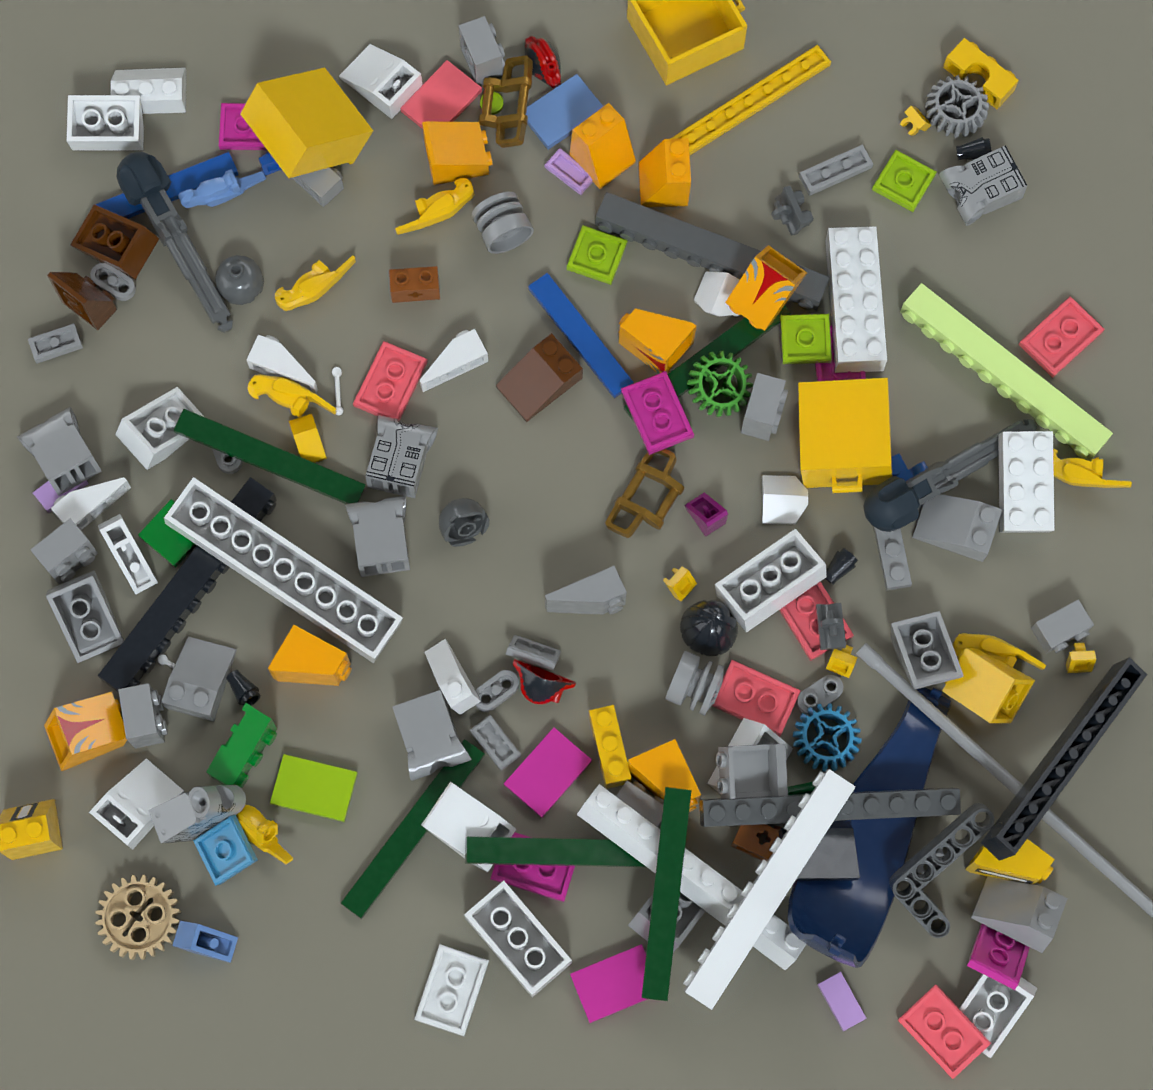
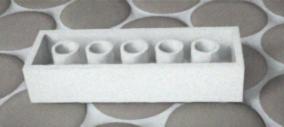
(856, 299)

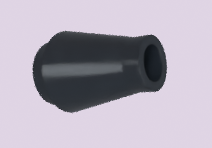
(974, 149)
(840, 565)
(243, 689)

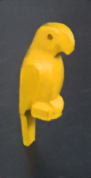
(440, 206)
(311, 285)
(286, 393)
(1084, 473)
(994, 647)
(262, 833)

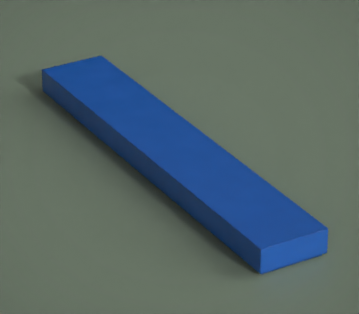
(180, 181)
(580, 335)

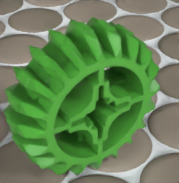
(728, 390)

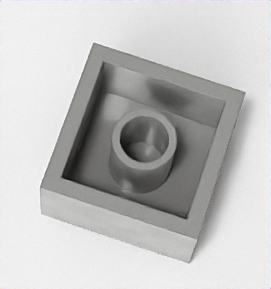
(481, 50)
(764, 407)
(64, 551)
(142, 715)

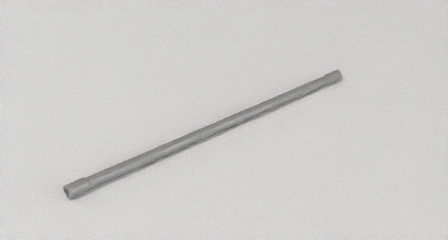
(876, 662)

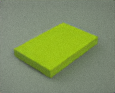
(313, 788)

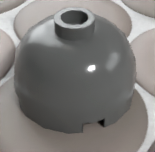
(239, 279)
(462, 521)

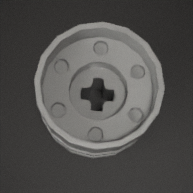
(502, 222)
(695, 683)

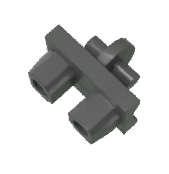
(789, 210)
(830, 626)

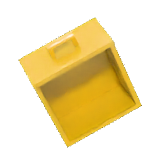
(687, 33)
(306, 122)
(845, 434)

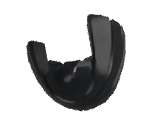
(708, 628)

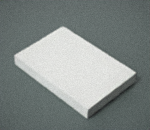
(451, 990)

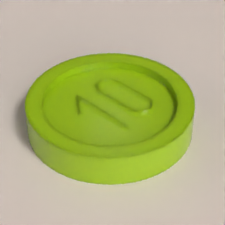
(497, 103)

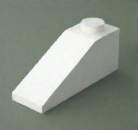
(458, 357)
(273, 359)
(89, 502)
(127, 554)
(451, 677)

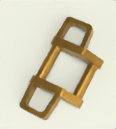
(507, 85)
(640, 512)

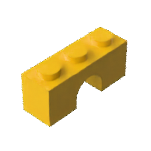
(969, 59)
(609, 746)

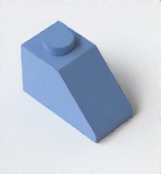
(205, 941)

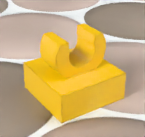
(917, 119)
(681, 583)
(1080, 659)
(842, 662)

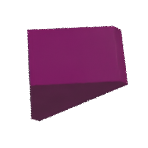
(707, 513)

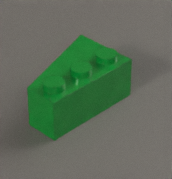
(243, 748)

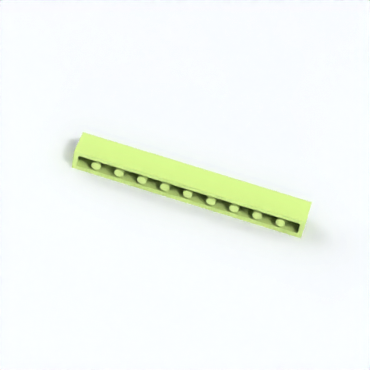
(1005, 372)

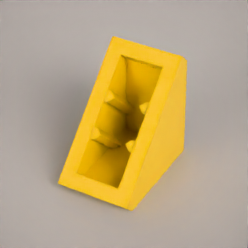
(307, 438)

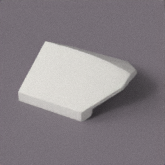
(714, 292)
(782, 499)

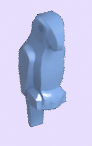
(219, 190)

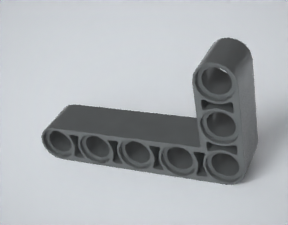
(936, 865)

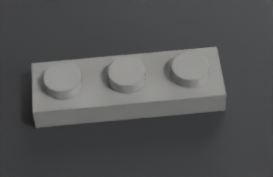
(835, 170)
(893, 559)

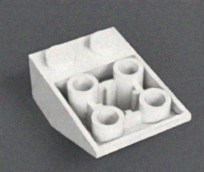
(382, 79)
(128, 803)
(461, 816)

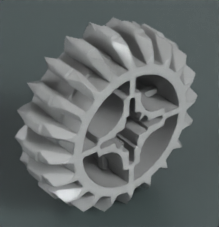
(949, 116)

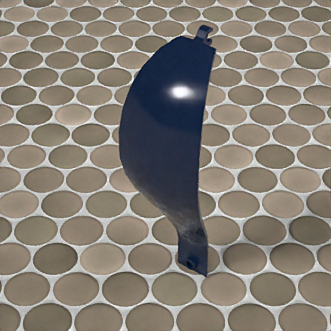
(848, 916)

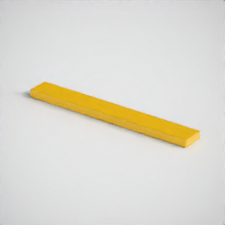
(755, 99)

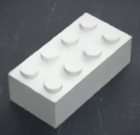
(1026, 481)
(771, 580)
(518, 939)

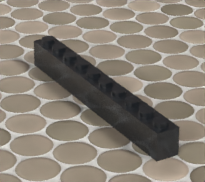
(177, 601)
(1063, 759)

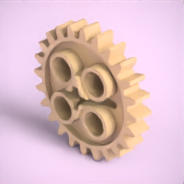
(156, 931)

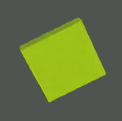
(904, 180)
(596, 255)
(805, 339)

